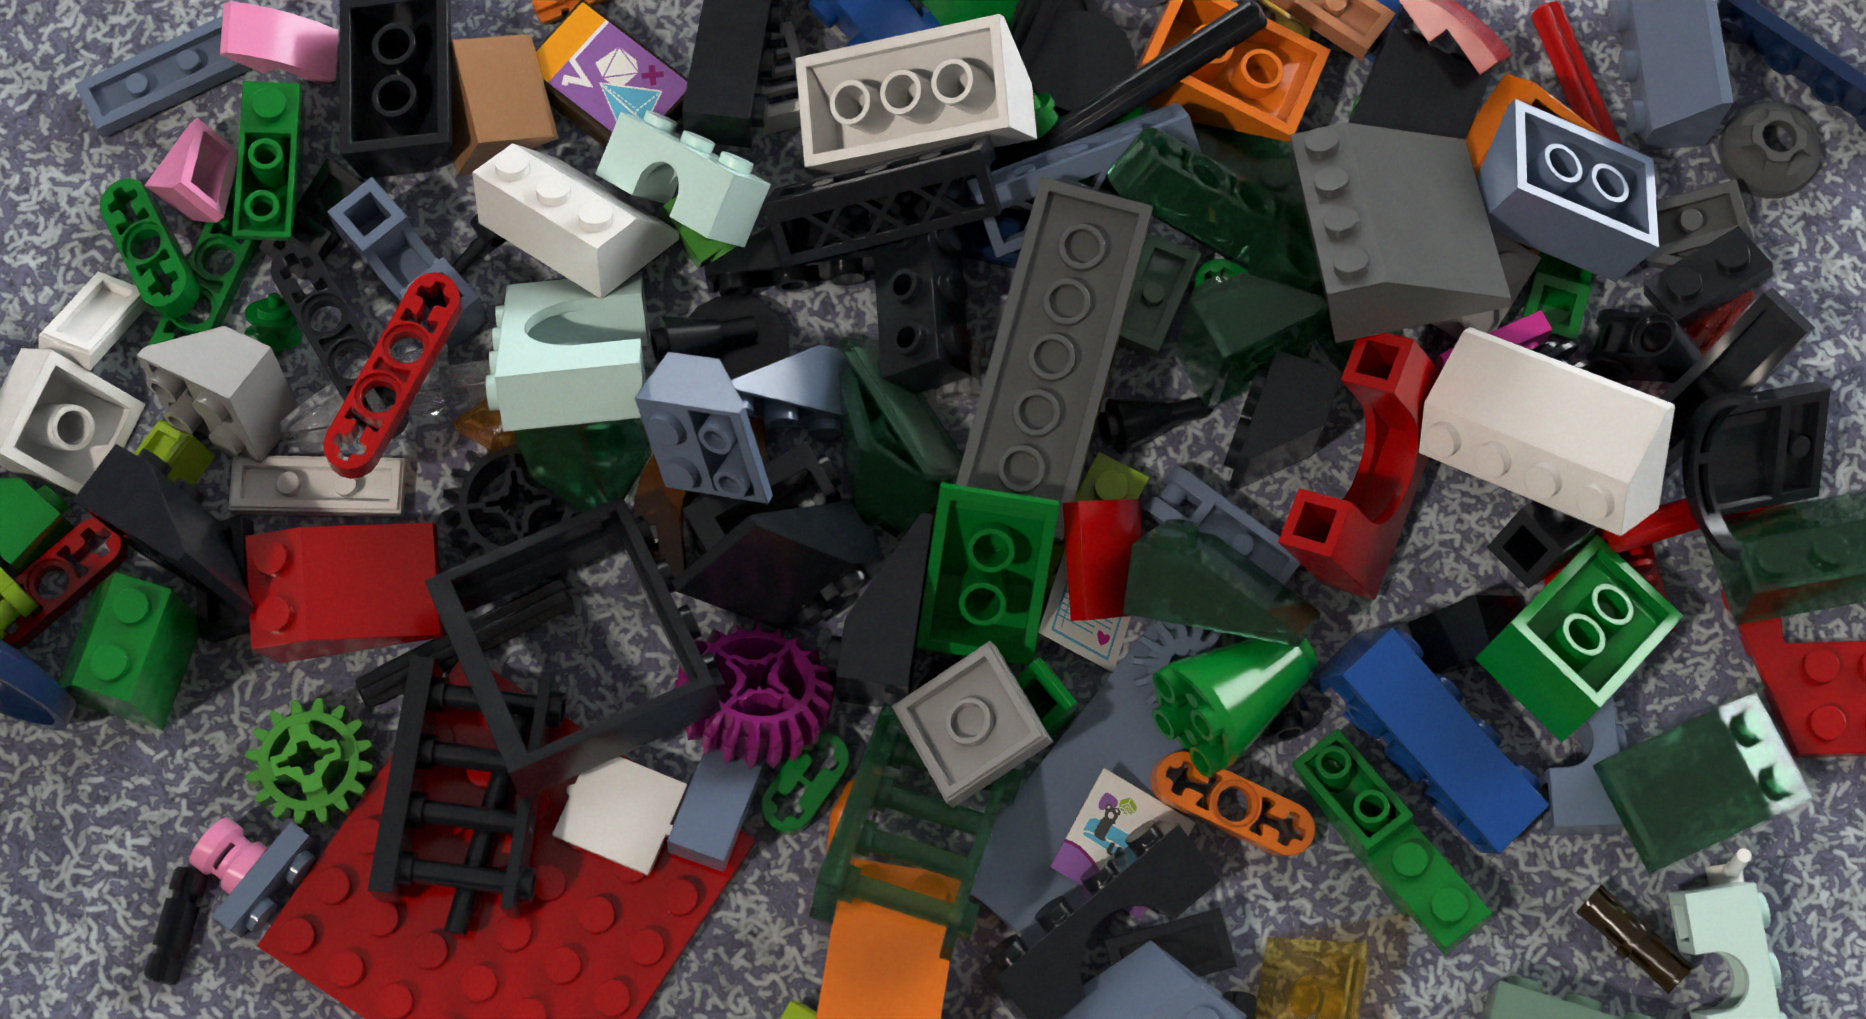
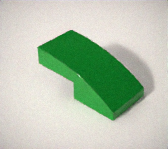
(1560, 293)

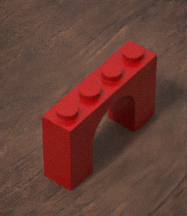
(1354, 537)

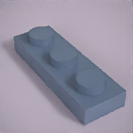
(157, 79)

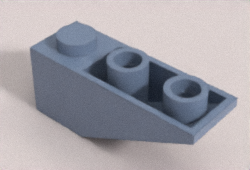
(797, 392)

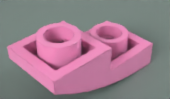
(281, 40)

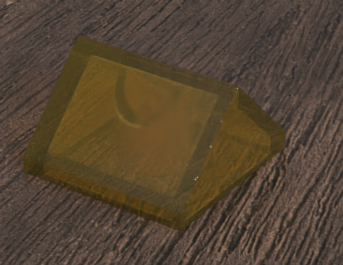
(1311, 979)

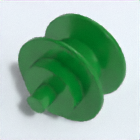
(273, 324)

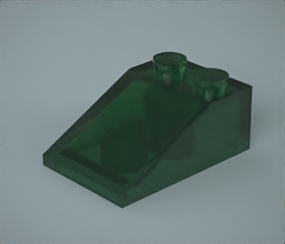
(1211, 586)
(1702, 783)

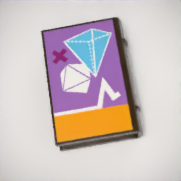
(601, 70)

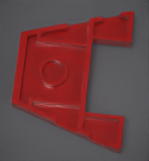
(1811, 688)

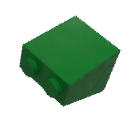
(131, 650)

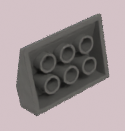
(1396, 228)

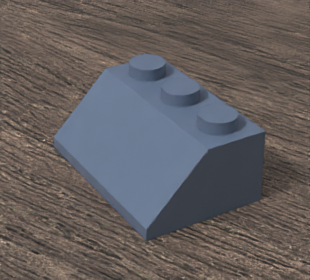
(1673, 70)
(1569, 192)

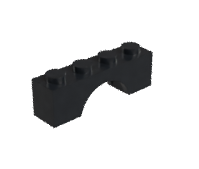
(1041, 969)

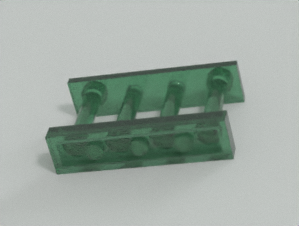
(860, 836)

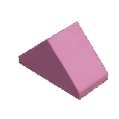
(196, 174)

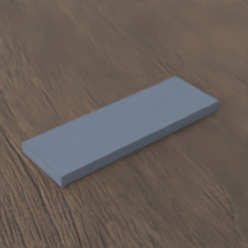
(1109, 733)

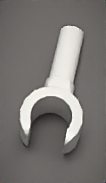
(1730, 871)

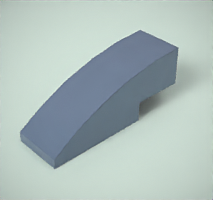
(715, 810)

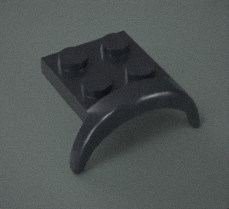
(1753, 455)

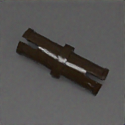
(1635, 939)

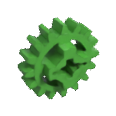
(286, 767)

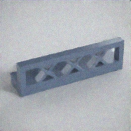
(1073, 163)

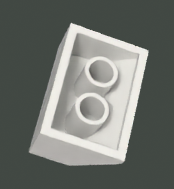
(567, 219)

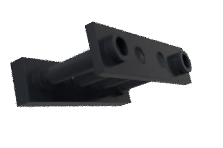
(408, 808)

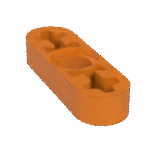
(1265, 836)

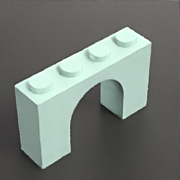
(567, 354)

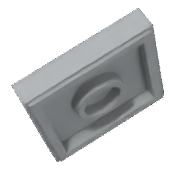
(972, 724)

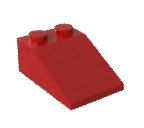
(341, 589)

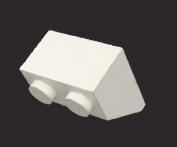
(60, 420)

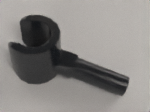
(485, 241)

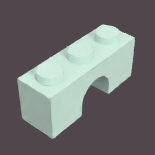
(714, 192)
(1733, 925)

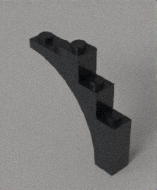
(1743, 359)

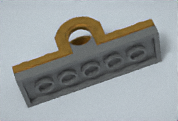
(1055, 344)

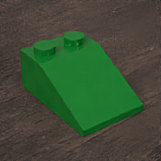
(987, 572)
(1579, 638)

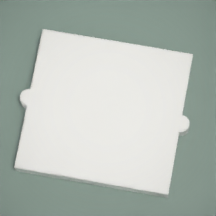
(621, 813)

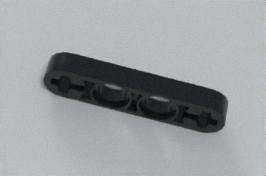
(329, 345)

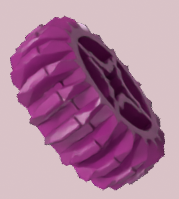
(757, 711)

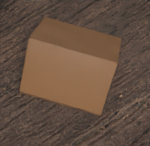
(496, 99)

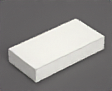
(93, 320)

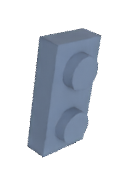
(252, 899)

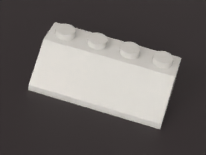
(913, 95)
(1548, 431)

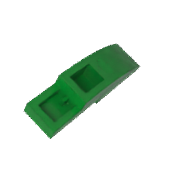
(1389, 843)

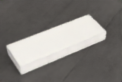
(313, 489)

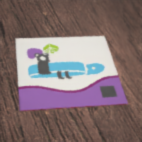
(1104, 824)

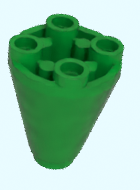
(1228, 697)

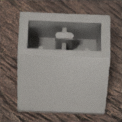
(221, 389)

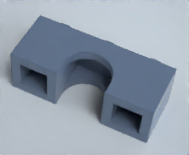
(397, 255)
(1575, 793)

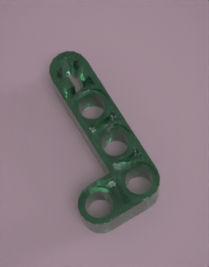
(1218, 207)

